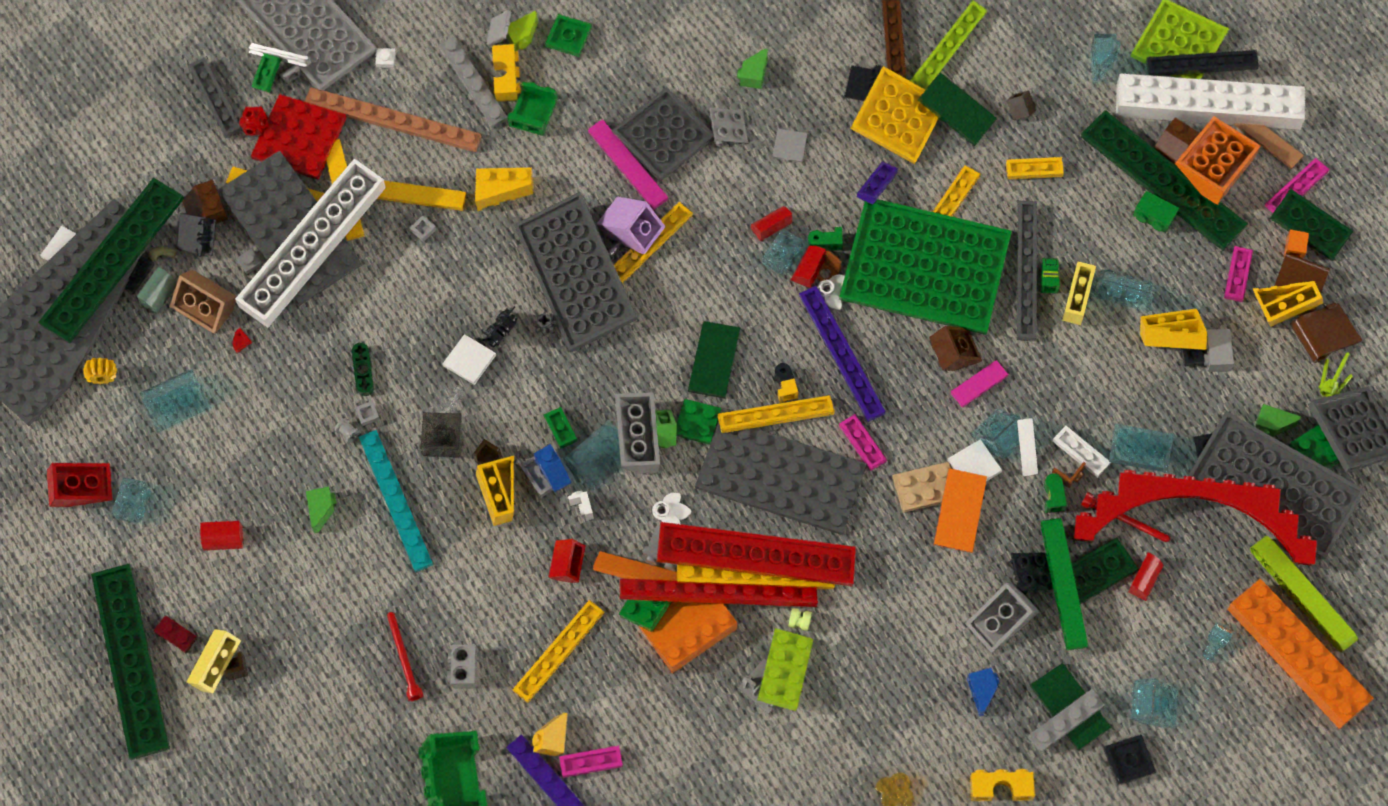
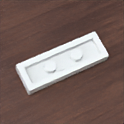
(1081, 451)

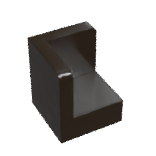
(1021, 105)
(486, 452)
(237, 667)

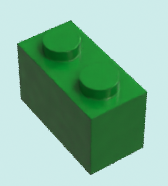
(1155, 212)

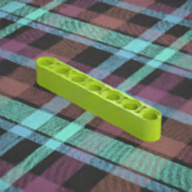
(1304, 594)

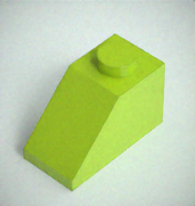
(522, 31)

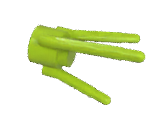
(1330, 387)

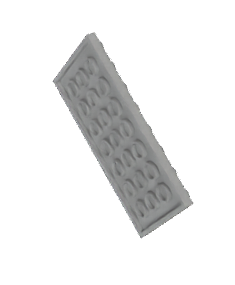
(316, 31)

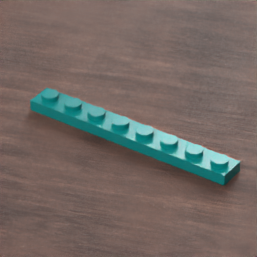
(396, 501)

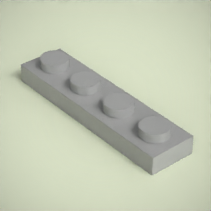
(1066, 721)

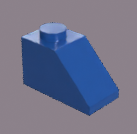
(552, 468)
(983, 687)

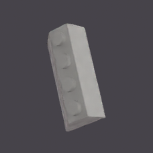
(637, 432)

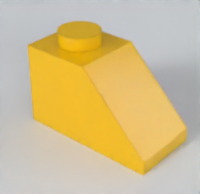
(551, 737)

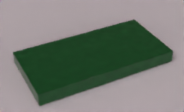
(957, 109)
(1324, 231)
(714, 359)
(1102, 569)
(1059, 690)

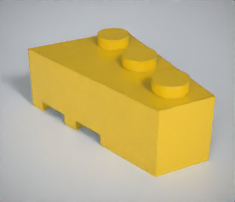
(502, 184)
(1287, 301)
(1174, 330)
(497, 487)

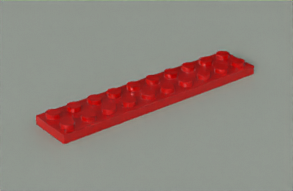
(756, 554)

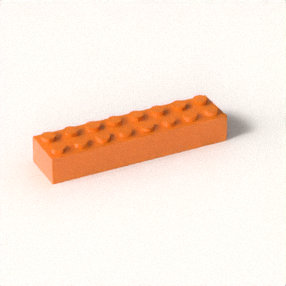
(1300, 653)

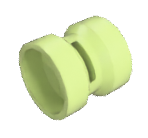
(800, 619)

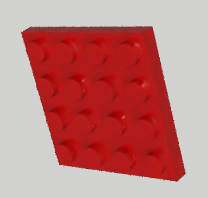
(301, 134)

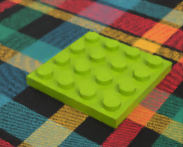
(1178, 32)

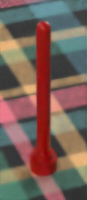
(1090, 501)
(414, 691)

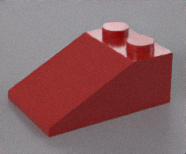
(78, 484)

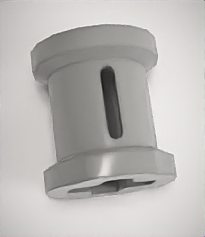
(347, 430)

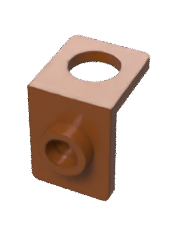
(833, 264)
(1075, 478)

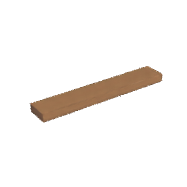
(1272, 143)

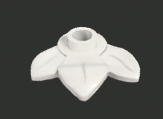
(835, 286)
(674, 510)

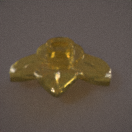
(894, 794)

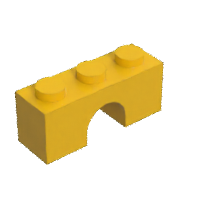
(505, 59)
(1019, 782)

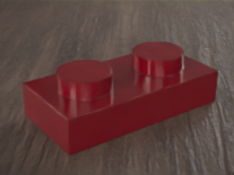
(175, 634)

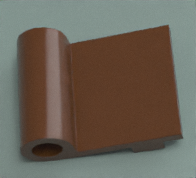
(1300, 270)
(1325, 331)

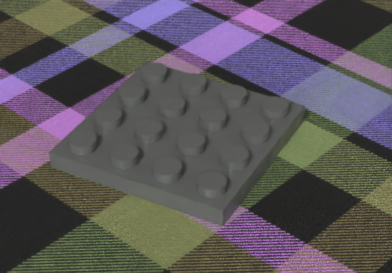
(663, 134)
(1353, 427)

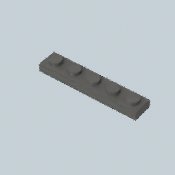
(215, 97)

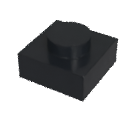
(1192, 356)

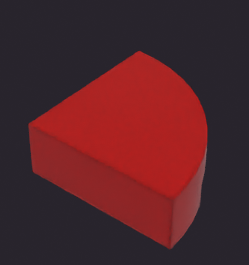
(240, 340)

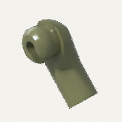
(154, 253)

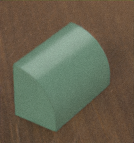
(157, 290)

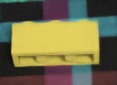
(1079, 293)
(213, 661)

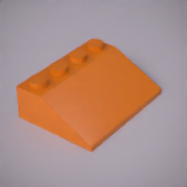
(1217, 159)
(689, 631)

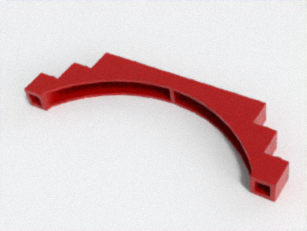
(1254, 501)

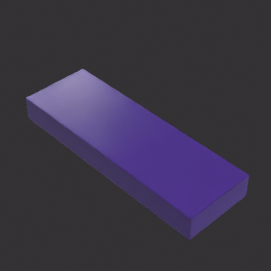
(877, 182)

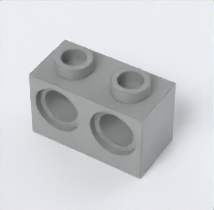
(466, 666)

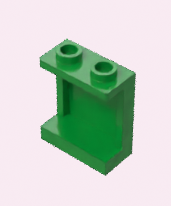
(533, 108)

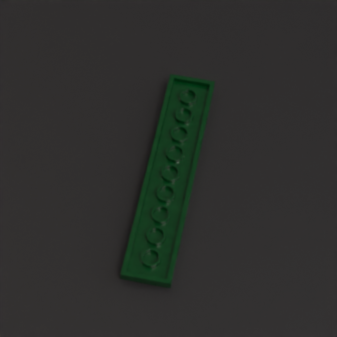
(1163, 179)
(111, 260)
(130, 662)

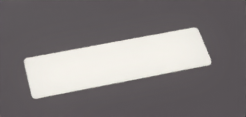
(1027, 447)

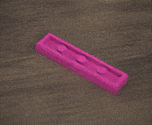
(1300, 183)

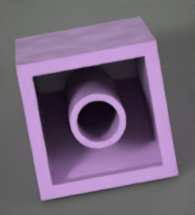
(631, 224)

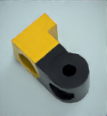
(785, 378)

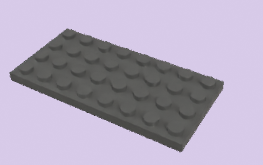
(270, 206)
(575, 272)
(782, 477)
(1309, 489)

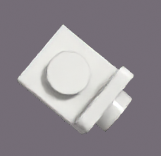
(585, 507)

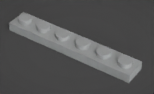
(473, 82)

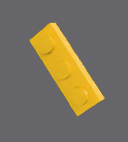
(1034, 168)

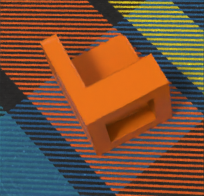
(1296, 243)

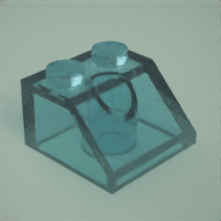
(1103, 55)
(999, 433)
(1154, 703)

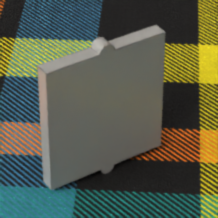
(498, 28)
(789, 145)

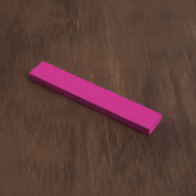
(628, 164)

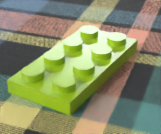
(785, 669)

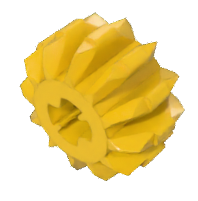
(100, 370)

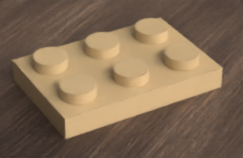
(921, 486)

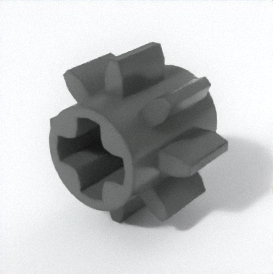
(540, 323)

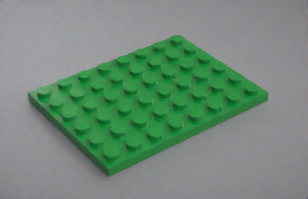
(925, 265)

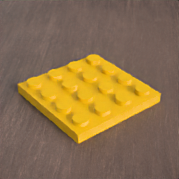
(895, 116)

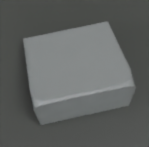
(290, 73)

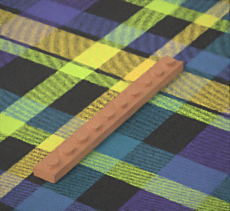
(396, 120)

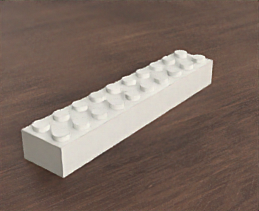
(1202, 99)
(310, 243)

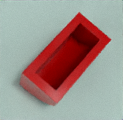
(772, 223)
(809, 266)
(221, 535)
(567, 560)
(1146, 576)

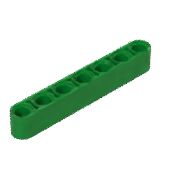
(1064, 584)

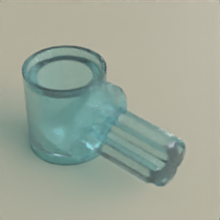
(1218, 638)

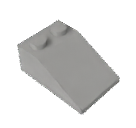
(1002, 616)

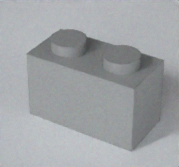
(1218, 351)

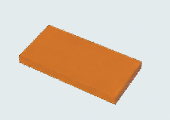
(960, 510)

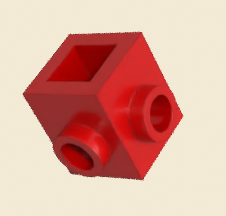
(253, 121)

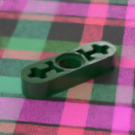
(367, 362)

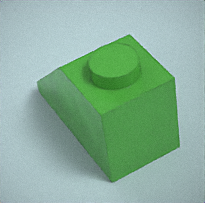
(753, 70)
(1275, 421)
(665, 428)
(320, 506)

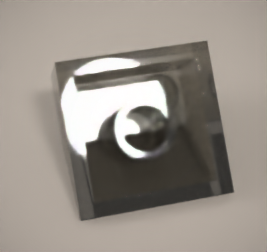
(441, 434)

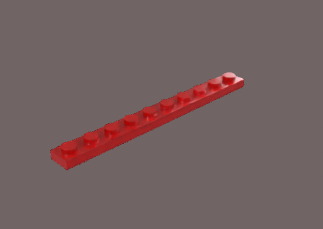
(717, 593)

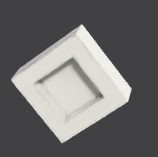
(385, 58)

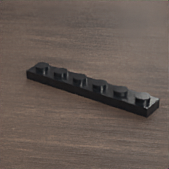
(1202, 63)

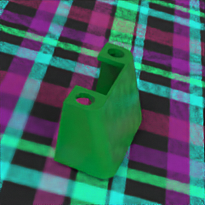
(451, 769)

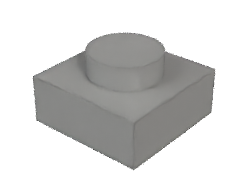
(423, 228)
(249, 261)
(367, 413)

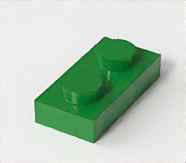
(266, 73)
(560, 428)

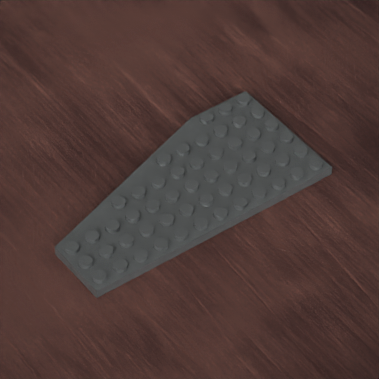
(33, 360)

